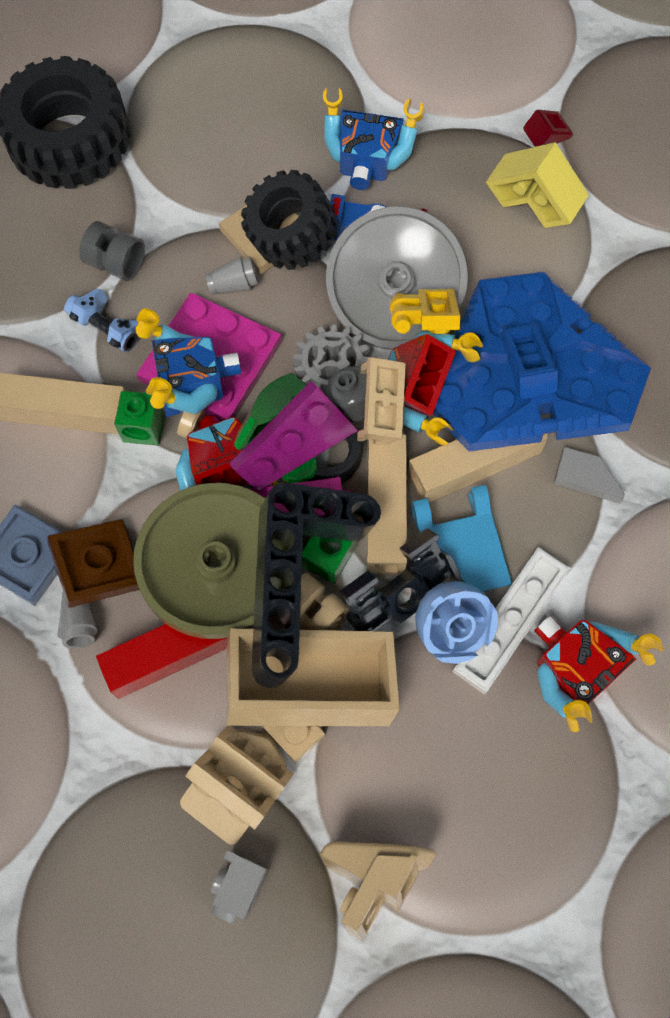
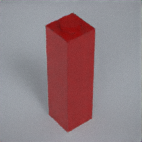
(153, 658)

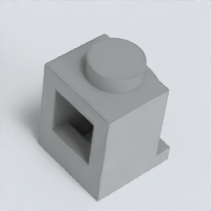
(237, 888)

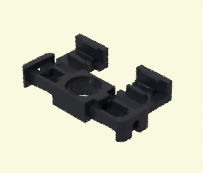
(375, 608)

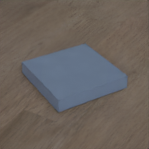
(25, 555)

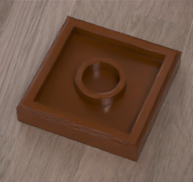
(94, 562)

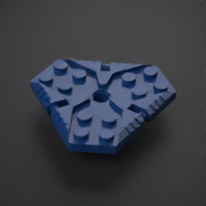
(596, 372)

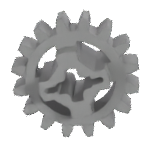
(331, 353)

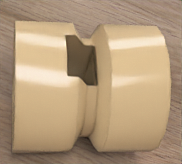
(332, 611)

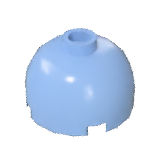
(455, 621)

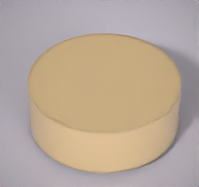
(189, 423)

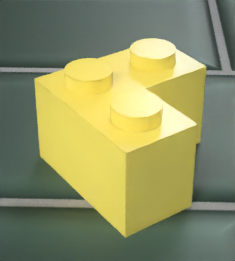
(543, 181)

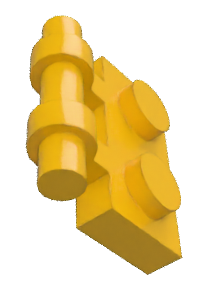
(431, 308)

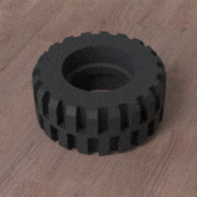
(58, 90)

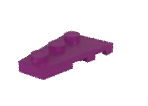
(292, 438)

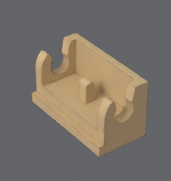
(383, 401)

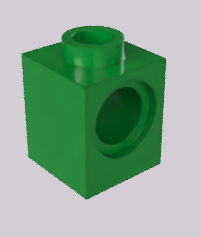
(137, 419)
(323, 564)

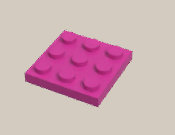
(229, 335)

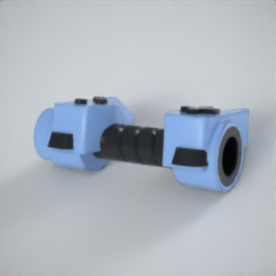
(86, 311)

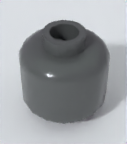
(348, 392)

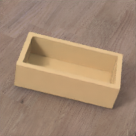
(337, 682)

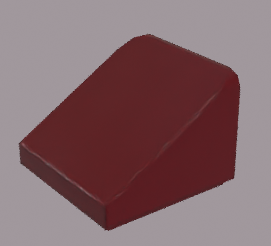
(546, 128)

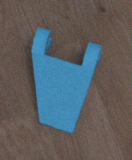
(469, 541)

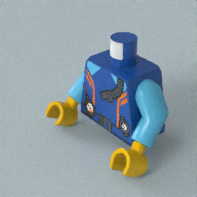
(368, 142)
(184, 366)

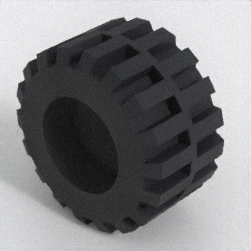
(276, 201)

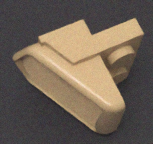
(235, 783)
(380, 871)

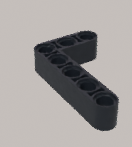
(287, 564)

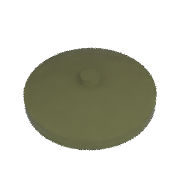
(201, 559)

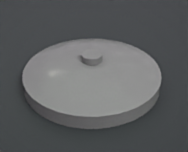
(389, 255)

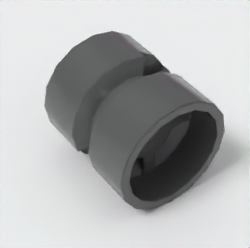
(110, 250)

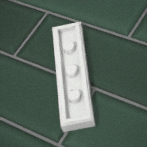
(515, 617)

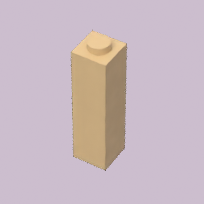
(59, 403)
(455, 467)
(388, 487)

